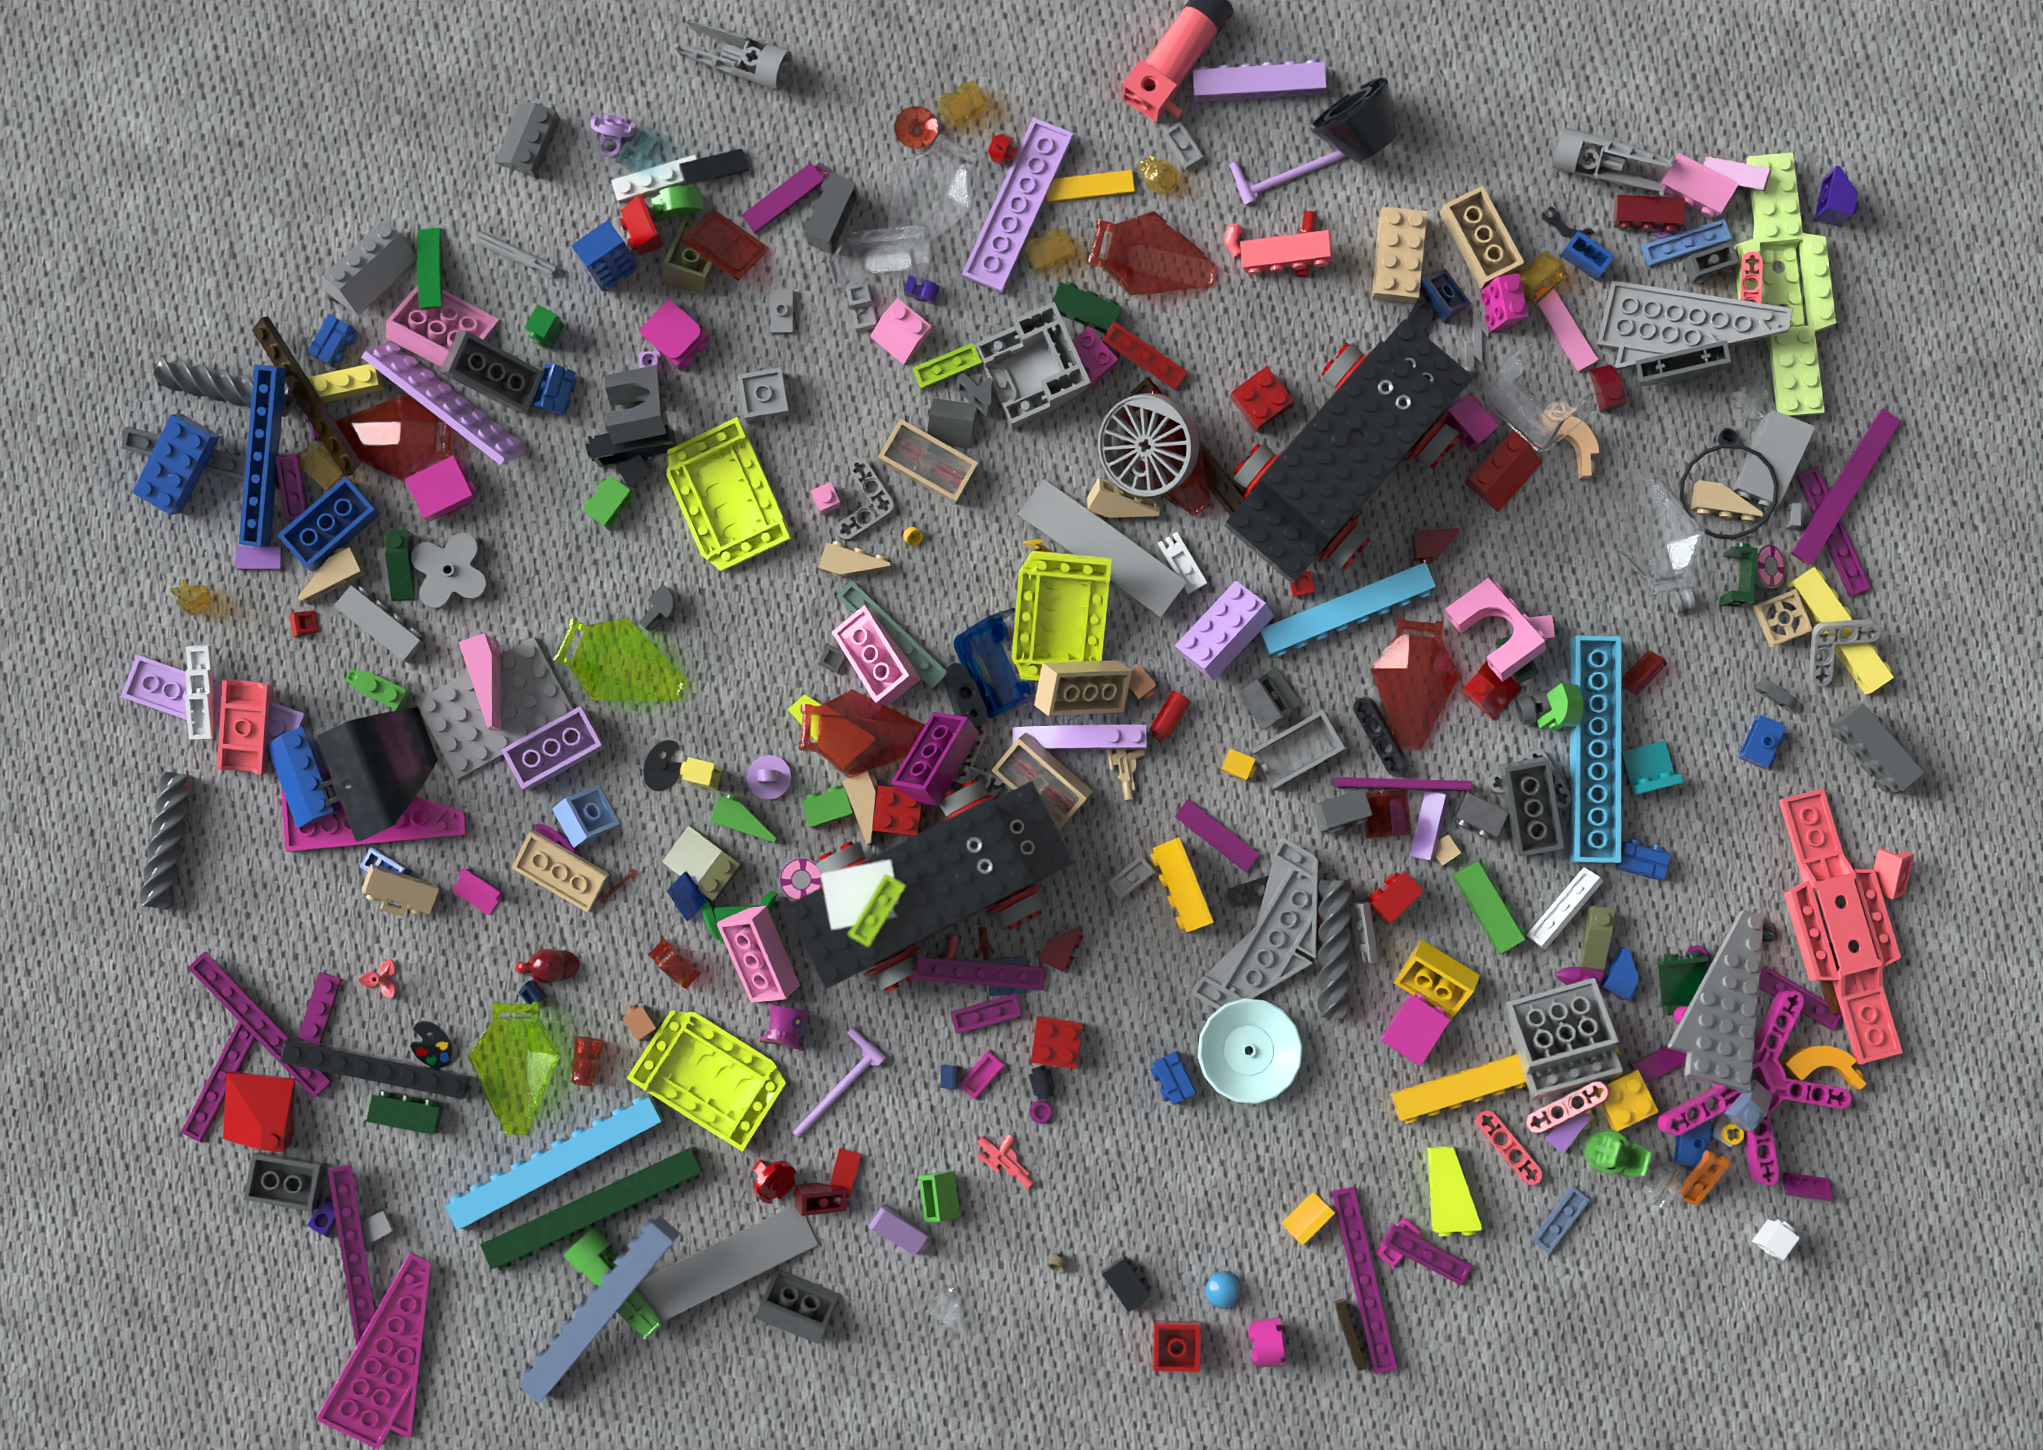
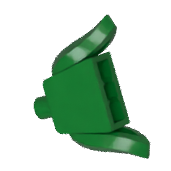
(713, 915)

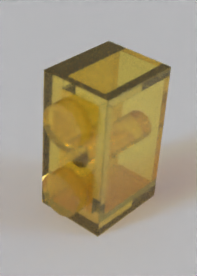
(962, 104)
(1049, 250)
(1542, 277)
(320, 466)

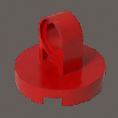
(773, 1180)

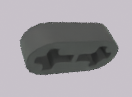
(1776, 694)

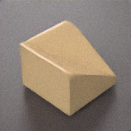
(1446, 850)

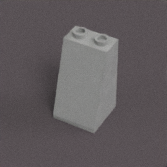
(1782, 444)

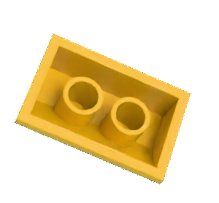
(1437, 978)

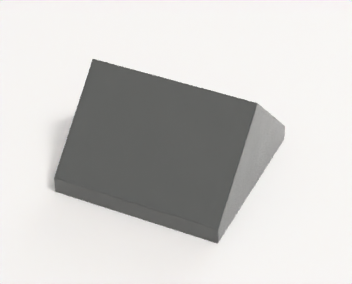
(952, 422)

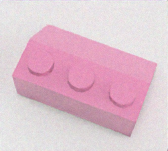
(1699, 186)

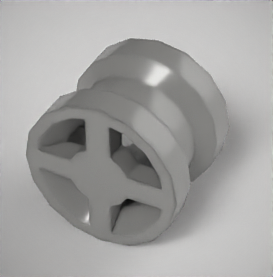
(1682, 600)

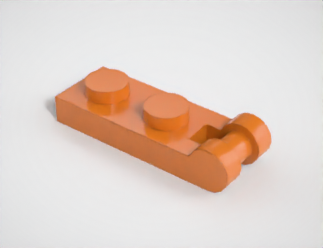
(1703, 1177)

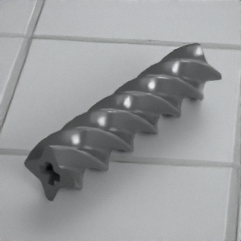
(215, 385)
(165, 848)
(1334, 954)

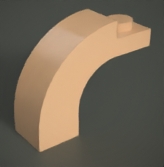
(1586, 447)

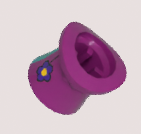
(785, 1026)

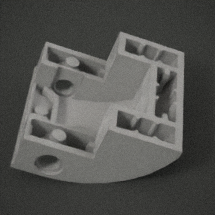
(1033, 365)

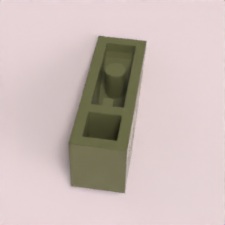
(1597, 937)

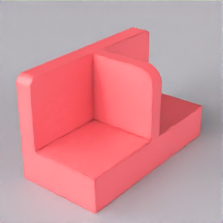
(1893, 872)

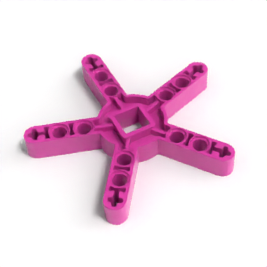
(1771, 1077)

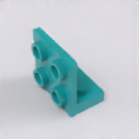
(1649, 768)

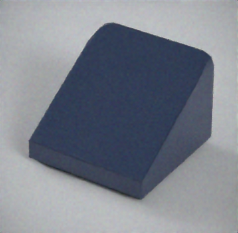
(949, 1076)

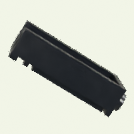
(605, 453)

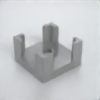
(763, 394)

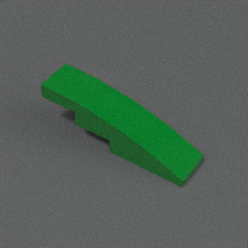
(430, 269)

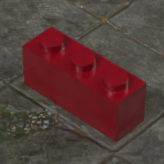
(1648, 213)

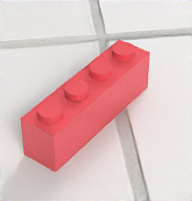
(1286, 252)

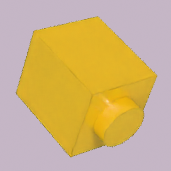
(1239, 765)

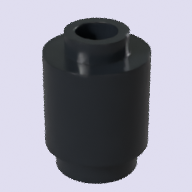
(1042, 1082)

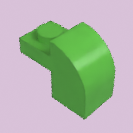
(677, 200)
(1566, 707)

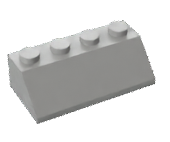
(369, 268)

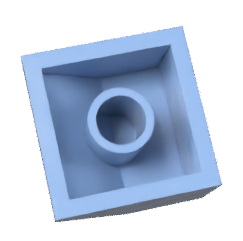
(585, 816)

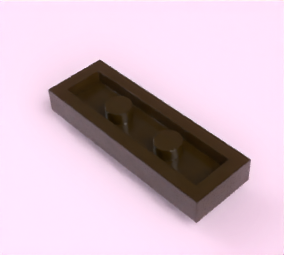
(1351, 1334)

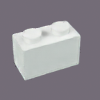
(1776, 1238)

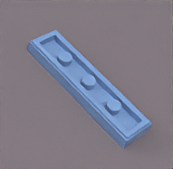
(1686, 242)

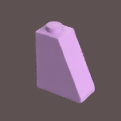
(899, 1230)

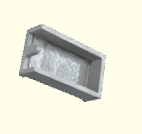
(1298, 749)

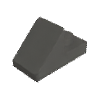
(977, 395)

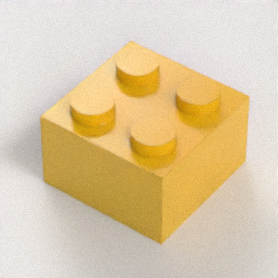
(1627, 1101)

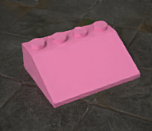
(433, 330)

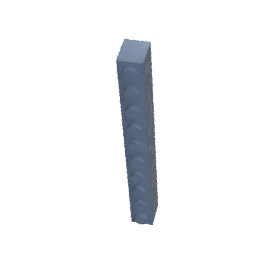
(599, 1309)

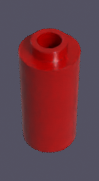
(1169, 716)

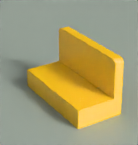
(1307, 1218)

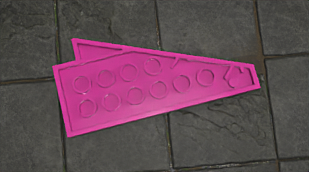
(419, 821)

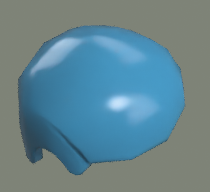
(1223, 1289)

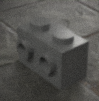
(1711, 262)

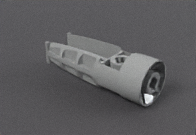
(769, 69)
(1573, 151)

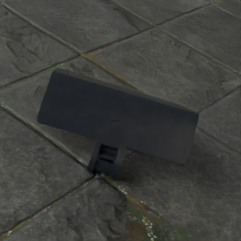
(376, 767)

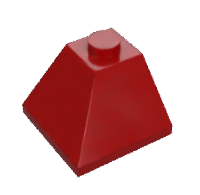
(1489, 692)

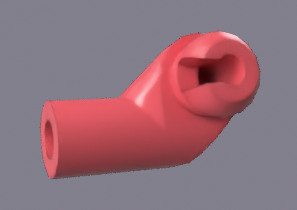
(1231, 238)

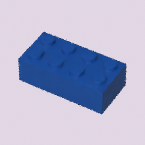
(605, 255)
(176, 464)
(329, 524)

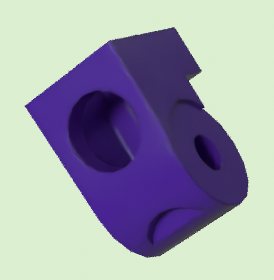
(926, 292)
(323, 1218)

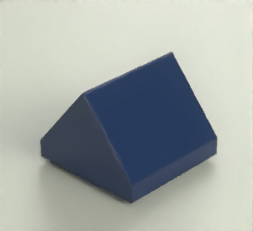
(532, 992)

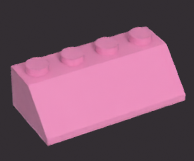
(758, 955)

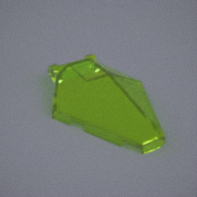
(619, 663)
(515, 1064)

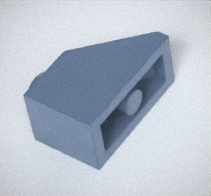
(1750, 1107)

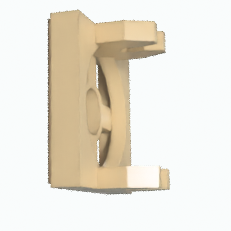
(1790, 597)

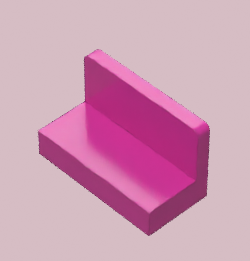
(477, 891)

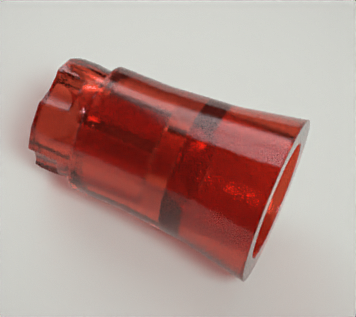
(586, 1059)

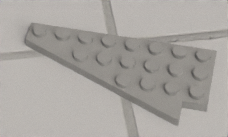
(1660, 321)
(1722, 1015)

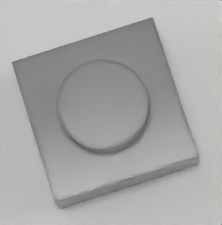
(1794, 516)

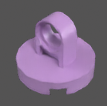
(612, 128)
(769, 777)

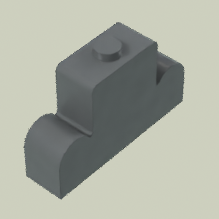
(1684, 364)

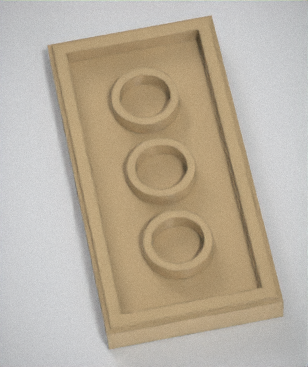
(560, 871)

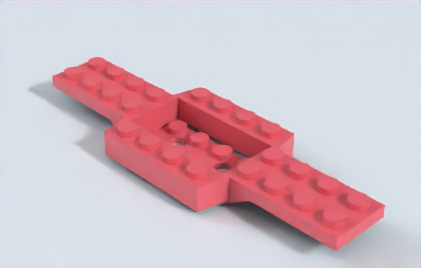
(1862, 919)

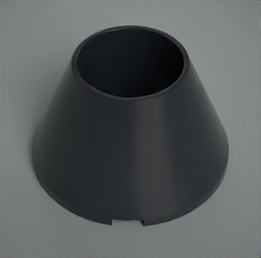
(1359, 122)

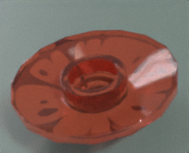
(916, 117)

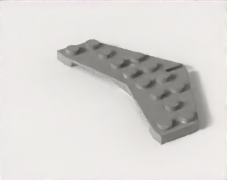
(1283, 925)

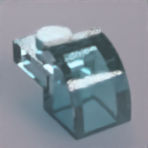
(636, 153)

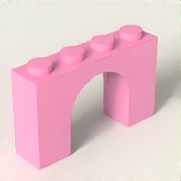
(1486, 601)

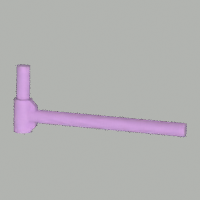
(1249, 191)
(871, 1055)

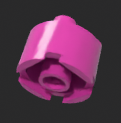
(1268, 1343)

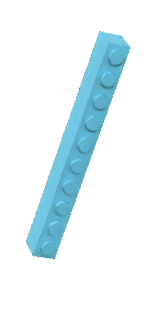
(553, 1163)

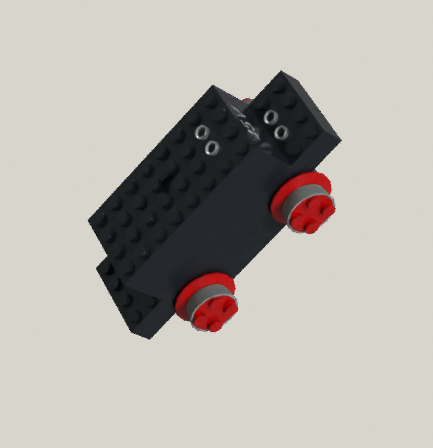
(1347, 451)
(948, 877)

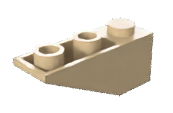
(1718, 499)
(845, 562)

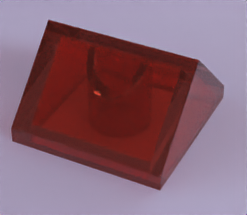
(1389, 814)

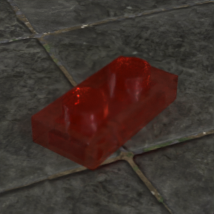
(1643, 672)

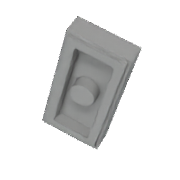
(1183, 146)
(781, 311)
(1130, 877)

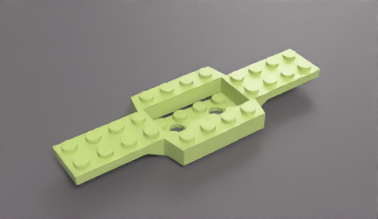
(1775, 239)

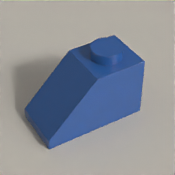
(1622, 976)

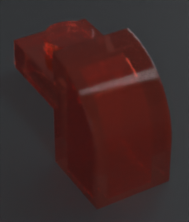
(674, 964)

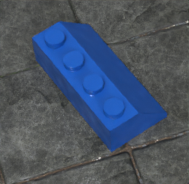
(300, 775)

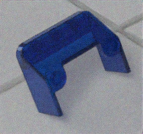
(987, 663)

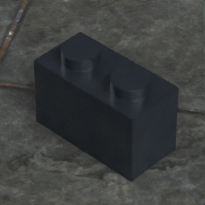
(1126, 1283)

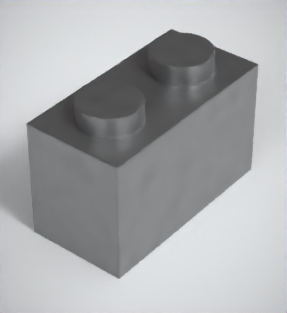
(1264, 701)
(1480, 815)

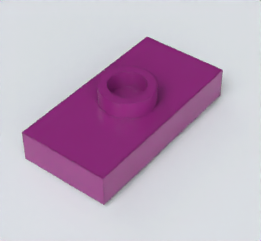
(1807, 1186)

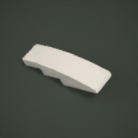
(200, 692)

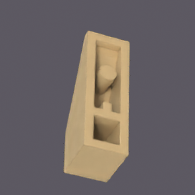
(1112, 501)
(334, 573)
(863, 801)

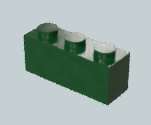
(1086, 307)
(405, 1112)

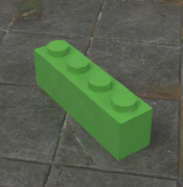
(1488, 906)

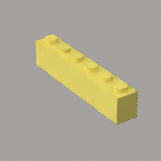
(1823, 606)

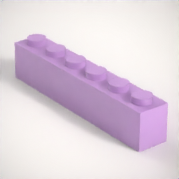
(1258, 81)

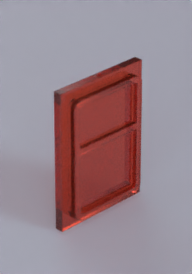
(725, 244)

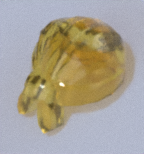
(1158, 174)
(193, 599)

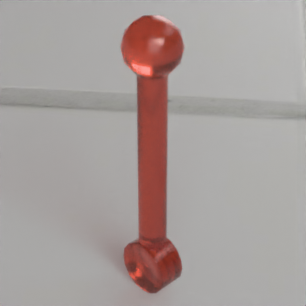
(604, 897)

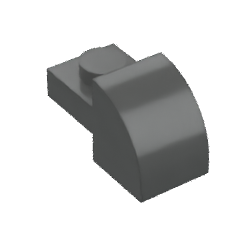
(663, 604)

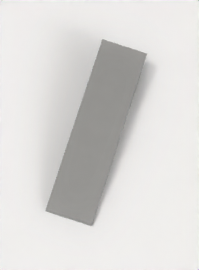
(1085, 534)
(727, 1263)

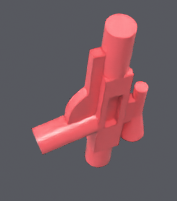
(1005, 1157)

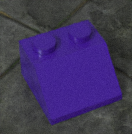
(1836, 199)

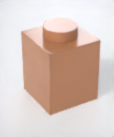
(1141, 684)
(640, 1022)

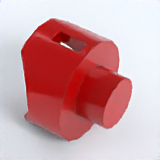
(1005, 142)

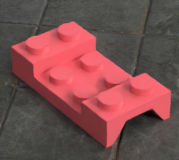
(244, 726)

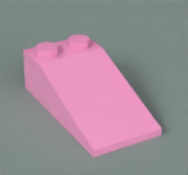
(875, 657)
(484, 668)

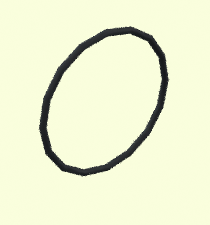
(1735, 446)

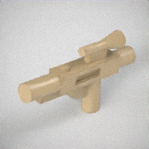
(1127, 765)

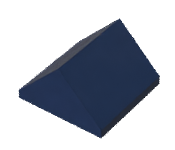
(1444, 294)

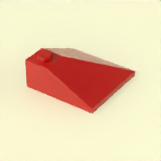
(259, 1111)

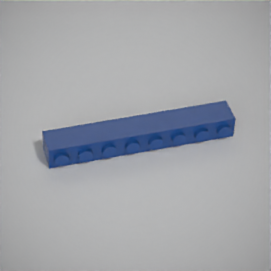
(260, 457)

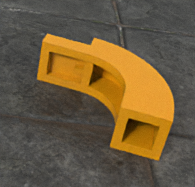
(1806, 1059)

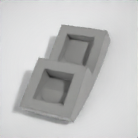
(861, 307)
(376, 1227)

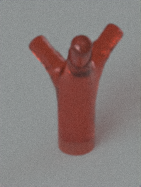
(984, 945)

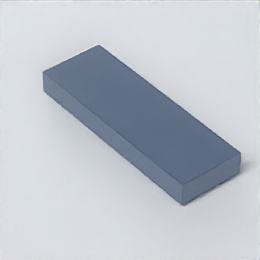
(1560, 1219)

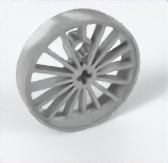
(1159, 405)

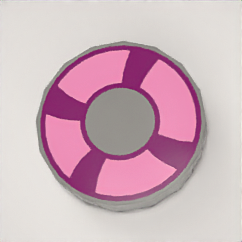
(1769, 566)
(799, 878)

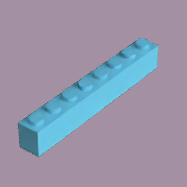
(1347, 609)

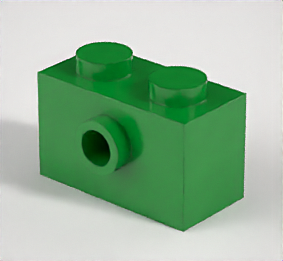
(544, 327)

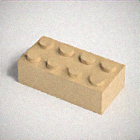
(1481, 237)
(1399, 255)
(1083, 687)

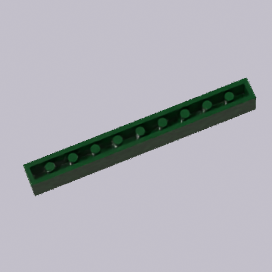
(591, 1208)

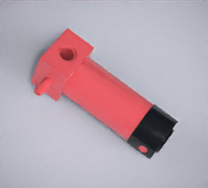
(1154, 82)

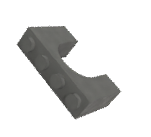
(645, 419)

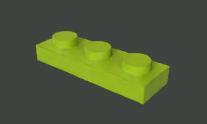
(947, 366)
(876, 910)

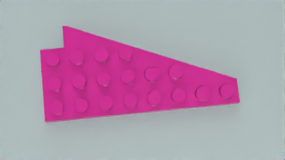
(382, 1373)

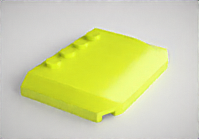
(726, 496)
(1059, 610)
(709, 1077)

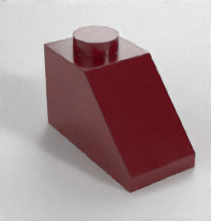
(1607, 388)
(1431, 543)
(819, 1199)

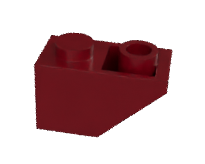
(1059, 949)

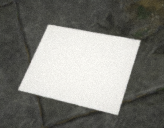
(850, 890)

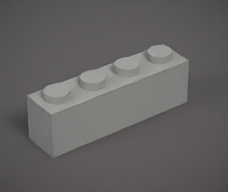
(379, 624)

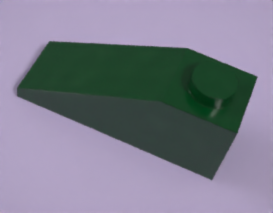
(400, 569)

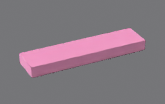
(1566, 331)

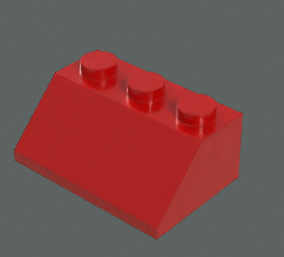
(1504, 471)

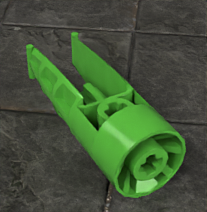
(1612, 1150)
(594, 1258)

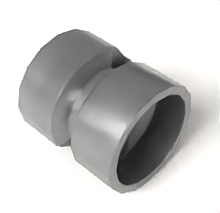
(1526, 706)

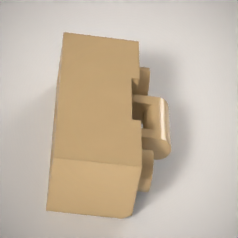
(407, 890)

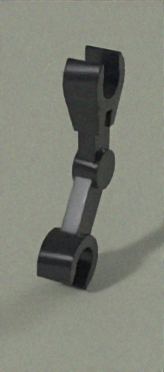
(1563, 230)

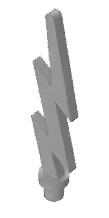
(1478, 328)

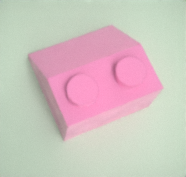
(901, 331)

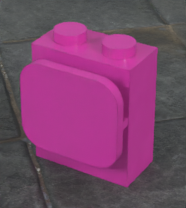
(675, 335)
(442, 488)
(1415, 1028)

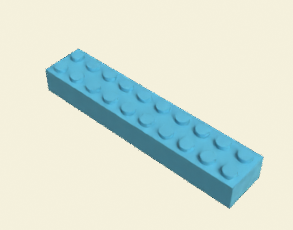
(1596, 751)

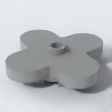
(463, 578)

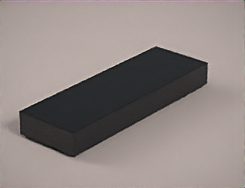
(713, 167)

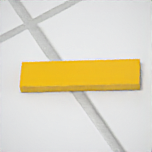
(1091, 186)

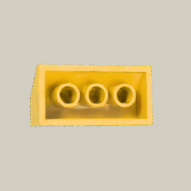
(1182, 885)

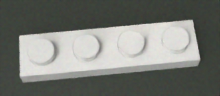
(649, 180)
(1564, 908)

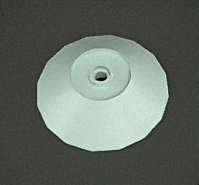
(1274, 1054)

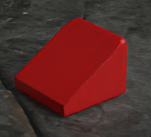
(303, 623)

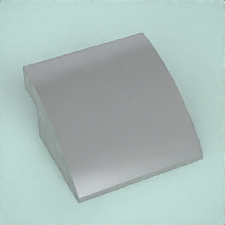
(1564, 1038)

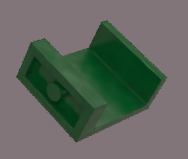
(1747, 576)
(1680, 979)

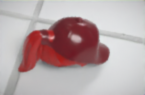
(550, 965)

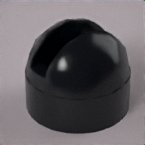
(1727, 434)
(1766, 937)

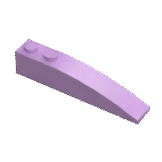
(1086, 737)

